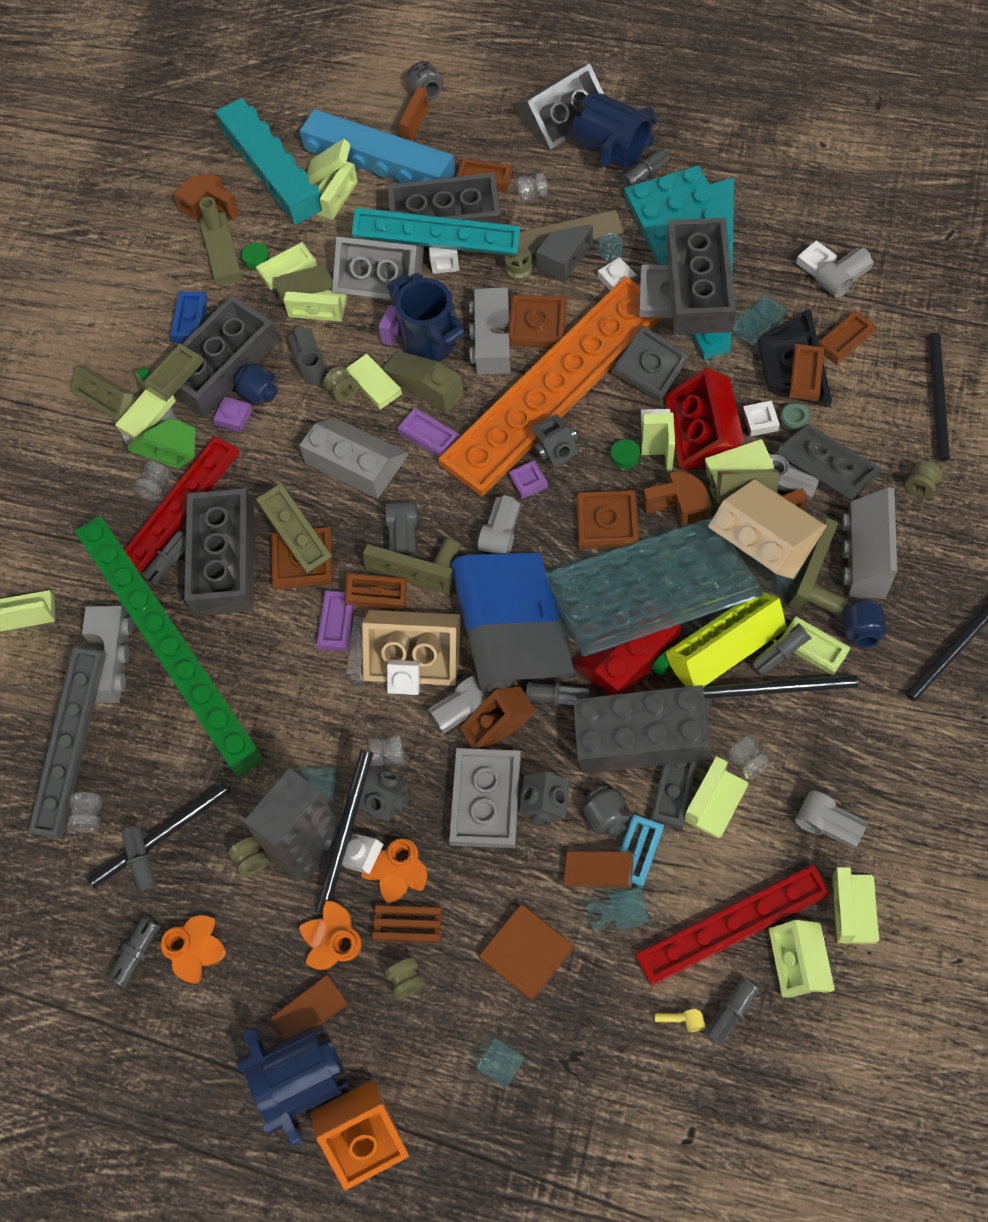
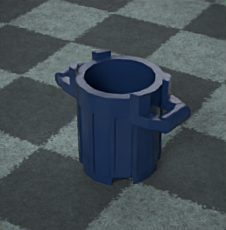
(614, 129)
(425, 316)
(290, 1077)

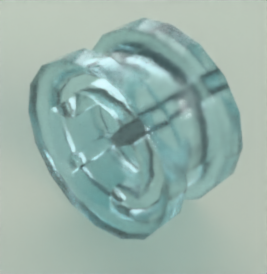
(611, 240)

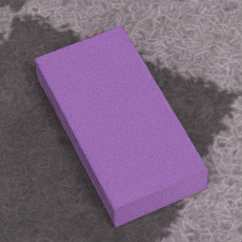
(427, 432)
(335, 622)

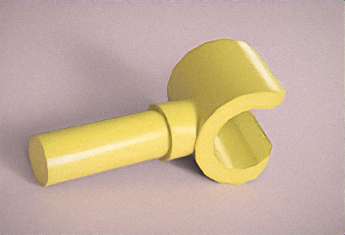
(693, 1019)

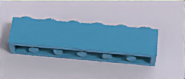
(376, 150)

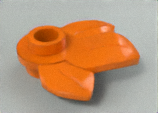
(398, 875)
(326, 937)
(198, 948)

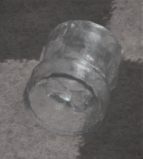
(532, 186)
(152, 481)
(386, 751)
(749, 757)
(84, 812)

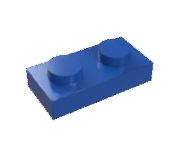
(188, 315)

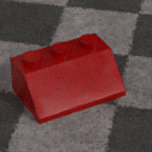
(704, 418)
(625, 665)

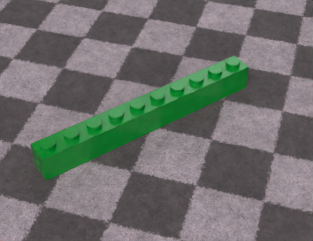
(170, 647)

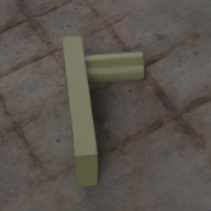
(219, 243)
(101, 392)
(294, 529)
(433, 576)
(806, 588)

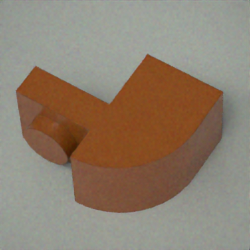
(201, 186)
(682, 492)

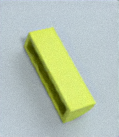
(727, 640)

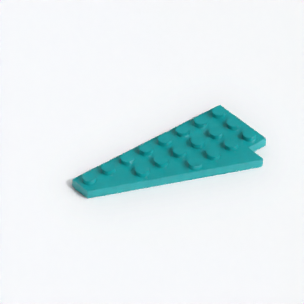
(683, 197)

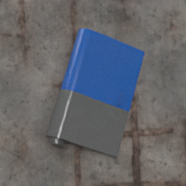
(510, 619)

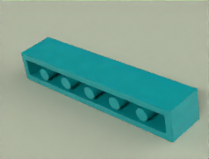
(269, 161)

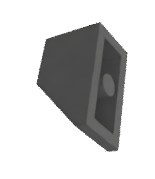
(563, 251)

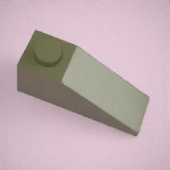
(426, 379)

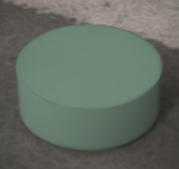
(794, 417)

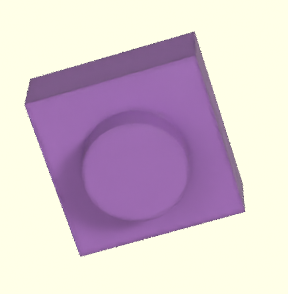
(389, 326)
(232, 414)

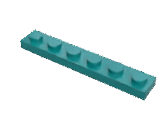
(436, 232)

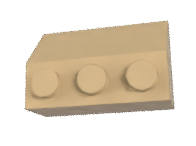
(768, 528)
(412, 637)

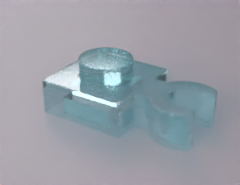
(625, 909)

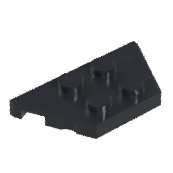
(777, 354)

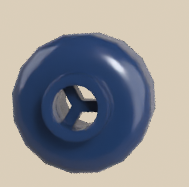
(256, 384)
(864, 623)

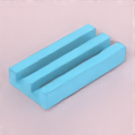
(647, 824)

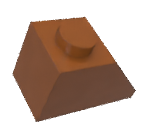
(497, 717)

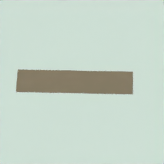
(602, 224)

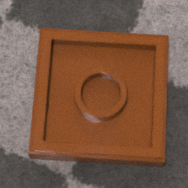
(537, 320)
(607, 519)
(288, 572)
(526, 952)

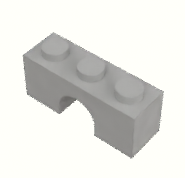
(491, 349)
(109, 629)

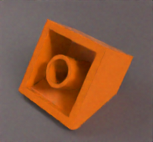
(358, 1135)

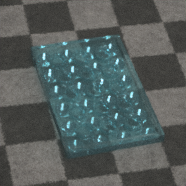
(650, 586)

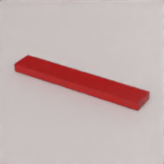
(172, 511)
(732, 925)

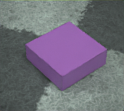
(528, 479)

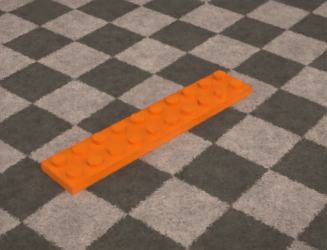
(546, 389)

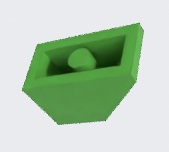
(167, 443)

